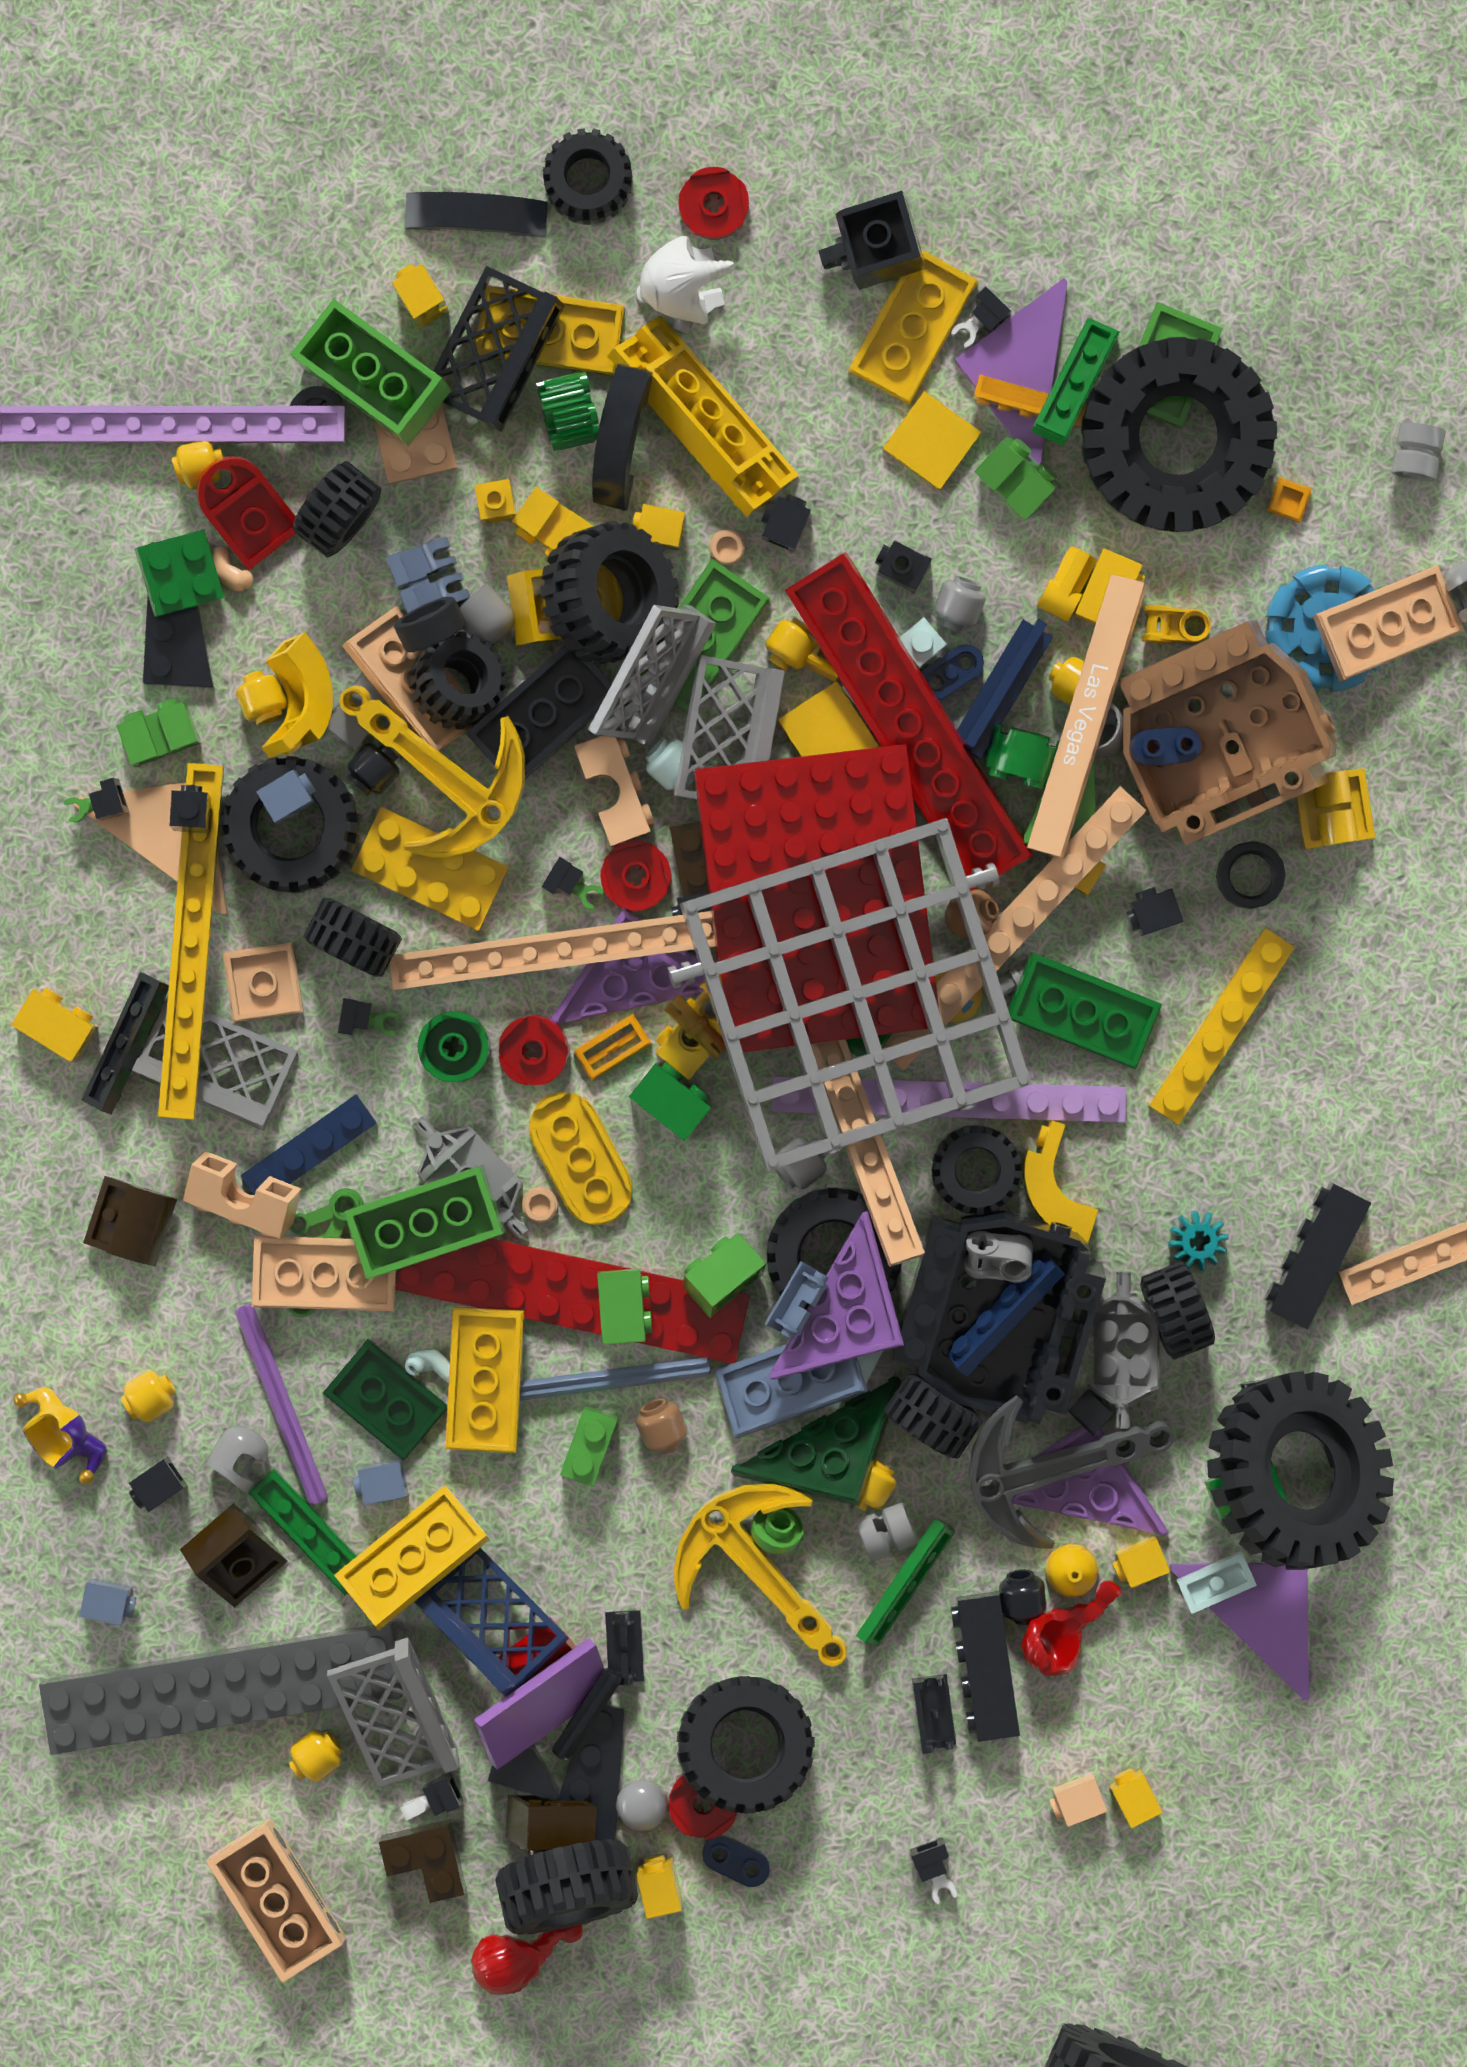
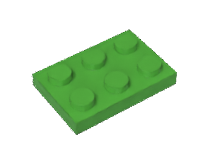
(1168, 323)

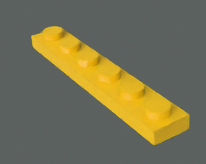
(1221, 1026)

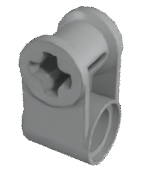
(1002, 1256)

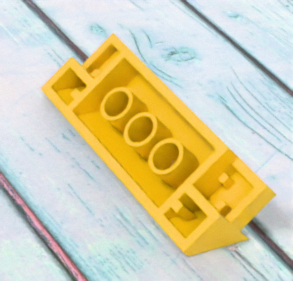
(706, 417)

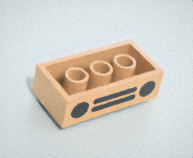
(276, 1899)

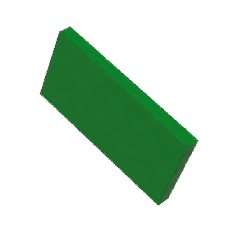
(1083, 1010)

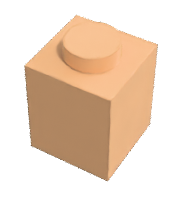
(1078, 1800)

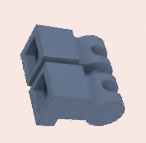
(413, 567)

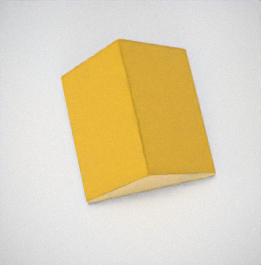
(819, 664)

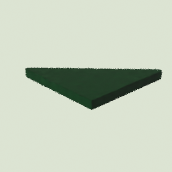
(831, 1453)

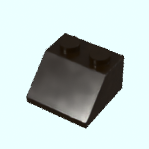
(233, 1555)

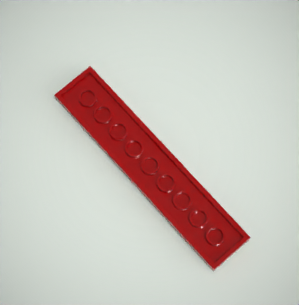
(906, 711)
(566, 1294)

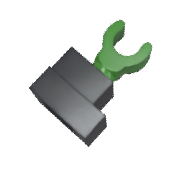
(105, 802)
(566, 878)
(357, 1015)

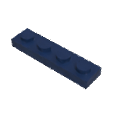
(312, 1144)
(1004, 1315)

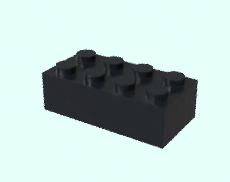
(545, 709)

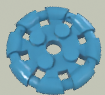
(1305, 631)

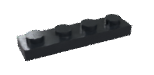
(125, 1043)

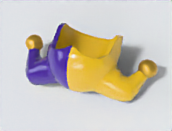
(60, 1433)

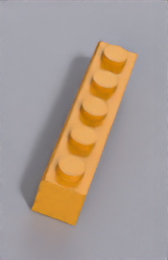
(1013, 397)

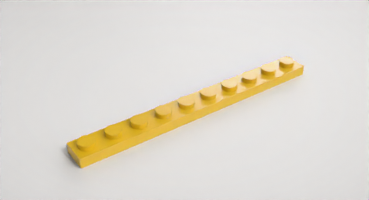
(190, 954)

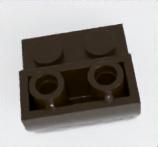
(690, 858)
(130, 1221)

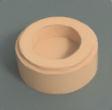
(727, 547)
(539, 1204)

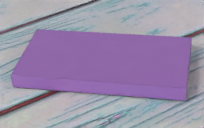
(539, 1704)

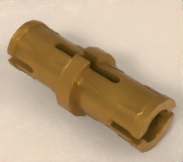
(696, 1026)

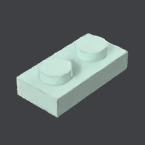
(1216, 1582)

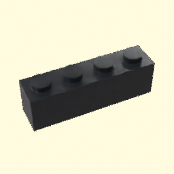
(1318, 1254)
(987, 1666)

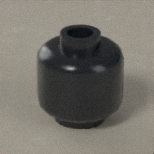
(373, 768)
(1022, 1596)

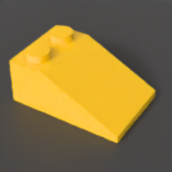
(528, 606)

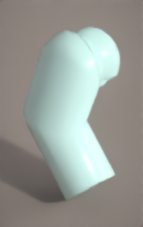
(427, 1361)

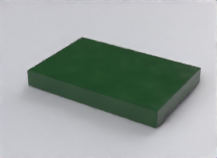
(385, 1399)

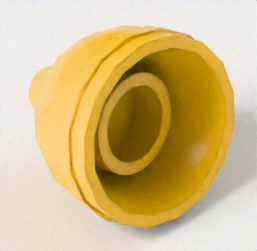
(1072, 1570)

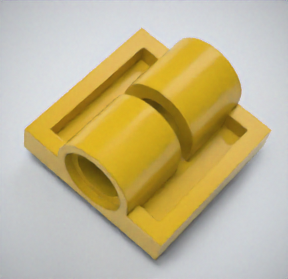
(1336, 811)

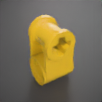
(1172, 625)

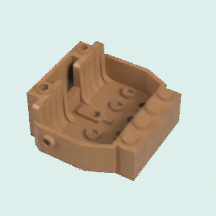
(1269, 716)

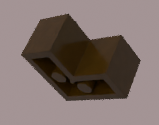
(546, 1824)
(430, 1849)

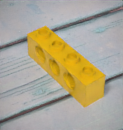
(678, 1053)

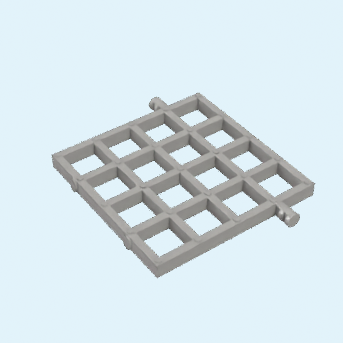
(856, 994)

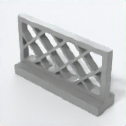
(668, 669)
(760, 722)
(212, 1094)
(420, 1699)

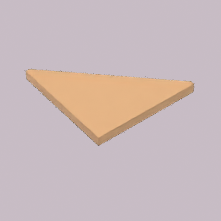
(149, 833)

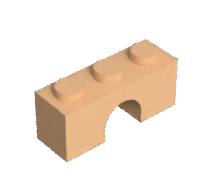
(605, 758)
(214, 1190)

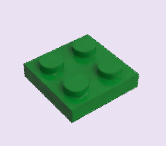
(179, 573)

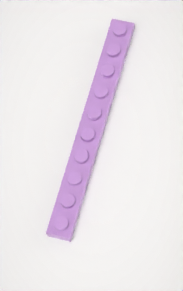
(173, 424)
(1028, 1102)

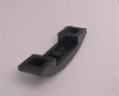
(476, 213)
(617, 436)

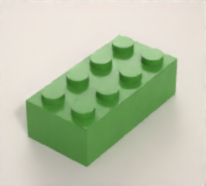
(371, 372)
(424, 1222)

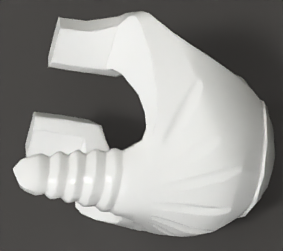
(674, 277)

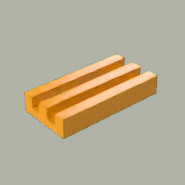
(638, 1031)

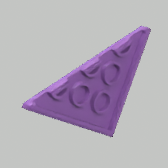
(1022, 354)
(625, 983)
(852, 1313)
(1097, 1495)
(1270, 1619)

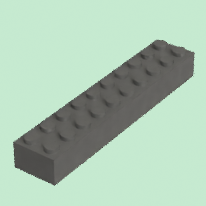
(208, 1689)

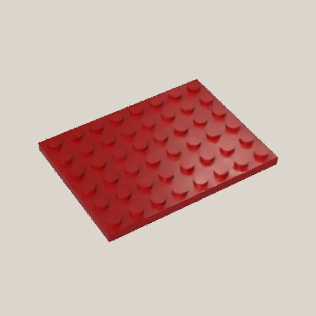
(789, 814)

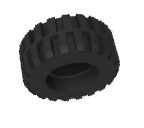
(573, 594)
(298, 873)
(802, 1217)
(793, 1754)
(566, 1887)

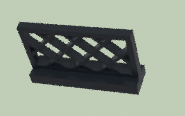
(523, 353)

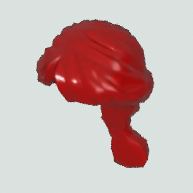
(1055, 1637)
(510, 1963)

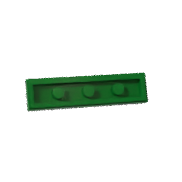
(1075, 381)
(303, 1525)
(906, 1583)

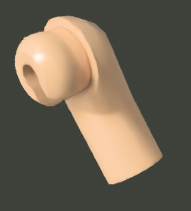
(228, 574)

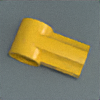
(1064, 590)

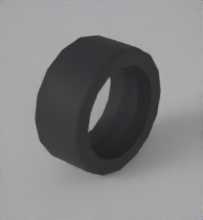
(429, 624)
(1277, 880)

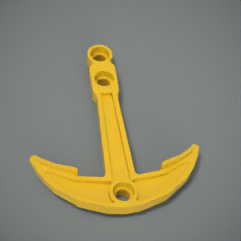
(449, 778)
(755, 1563)

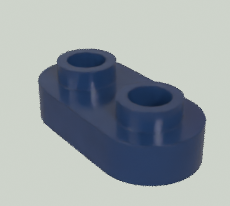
(950, 672)
(1166, 746)
(735, 1862)

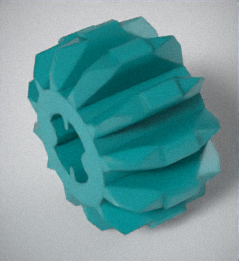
(1188, 1233)

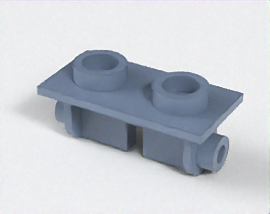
(802, 1289)

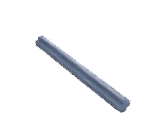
(614, 1378)

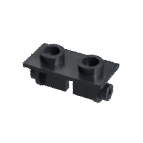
(625, 1645)

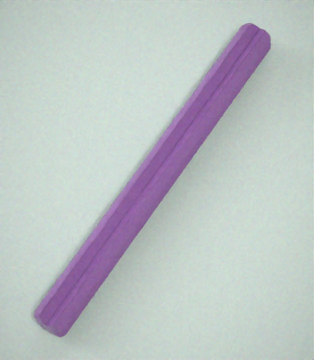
(281, 1404)

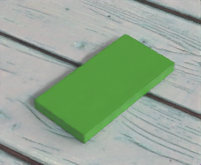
(733, 608)

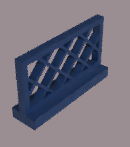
(1003, 685)
(474, 1647)

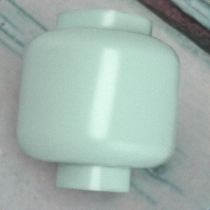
(664, 763)

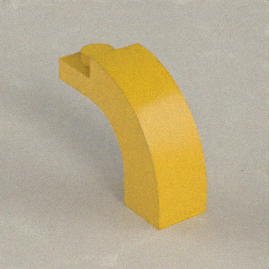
(308, 695)
(1042, 1188)

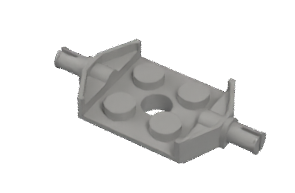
(464, 1148)
(1115, 1375)

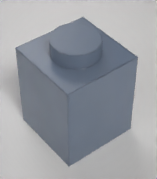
(287, 795)
(381, 1482)
(107, 1602)

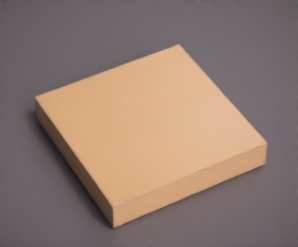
(263, 982)

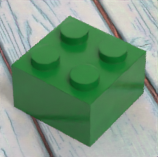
(671, 1100)

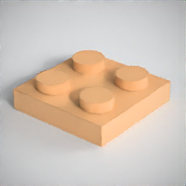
(426, 455)

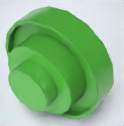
(777, 1531)

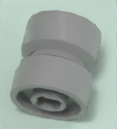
(1418, 446)
(886, 1532)

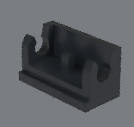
(934, 1713)

